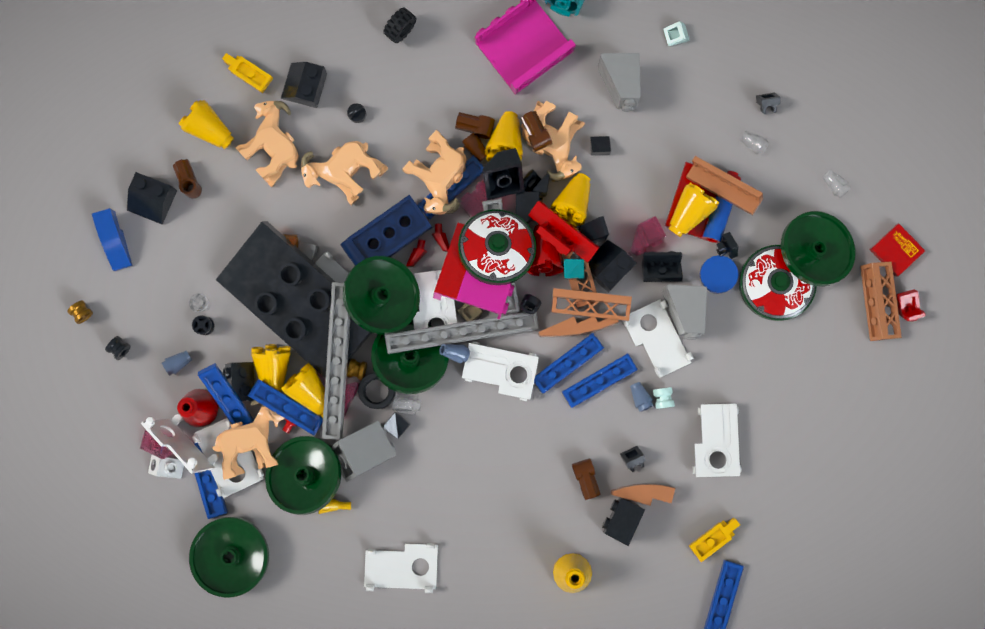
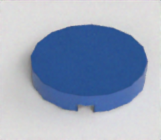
(719, 274)

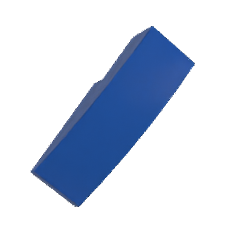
(112, 239)

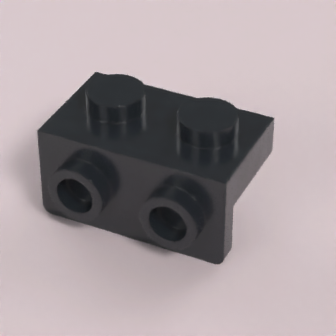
(662, 266)
(241, 378)

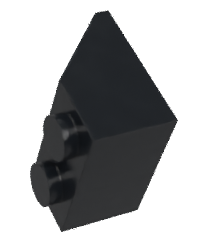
(304, 83)
(503, 175)
(149, 198)
(610, 265)
(623, 520)

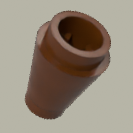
(474, 146)

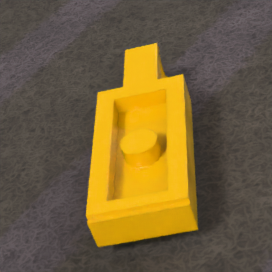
(248, 72)
(714, 539)

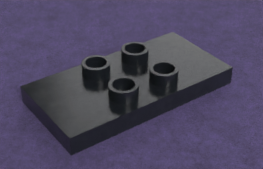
(286, 294)

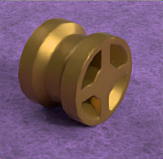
(80, 312)
(357, 369)

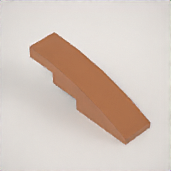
(572, 328)

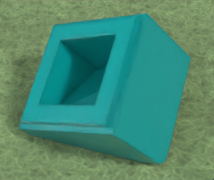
(573, 268)

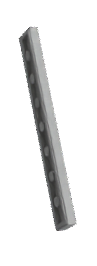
(460, 332)
(336, 365)

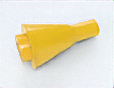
(334, 505)

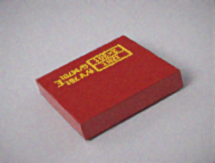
(897, 248)

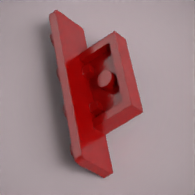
(561, 233)

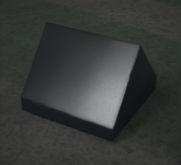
(531, 180)

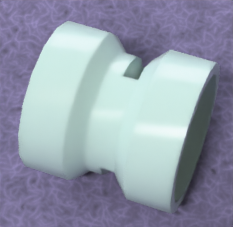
(663, 398)

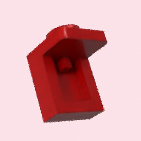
(909, 305)

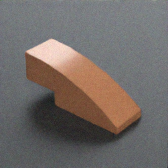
(645, 492)

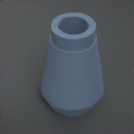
(455, 352)
(176, 362)
(641, 397)

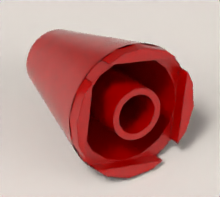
(546, 259)
(198, 408)

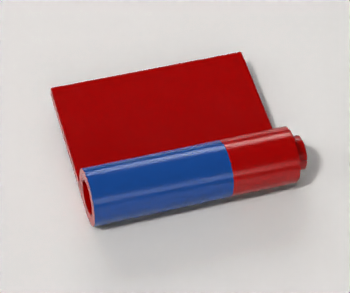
(714, 225)

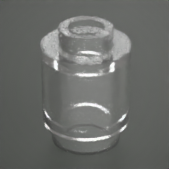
(406, 404)

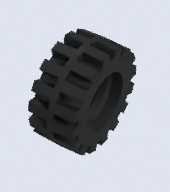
(399, 25)

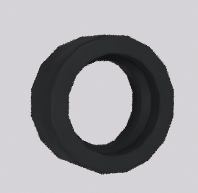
(362, 393)

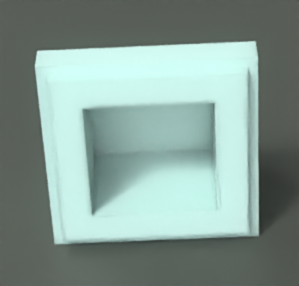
(676, 34)

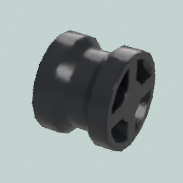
(199, 325)
(117, 348)

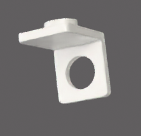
(166, 467)

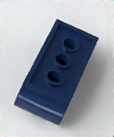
(358, 244)

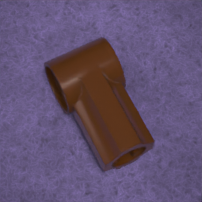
(479, 125)
(538, 136)
(186, 178)
(585, 475)

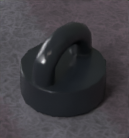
(356, 113)
(531, 302)

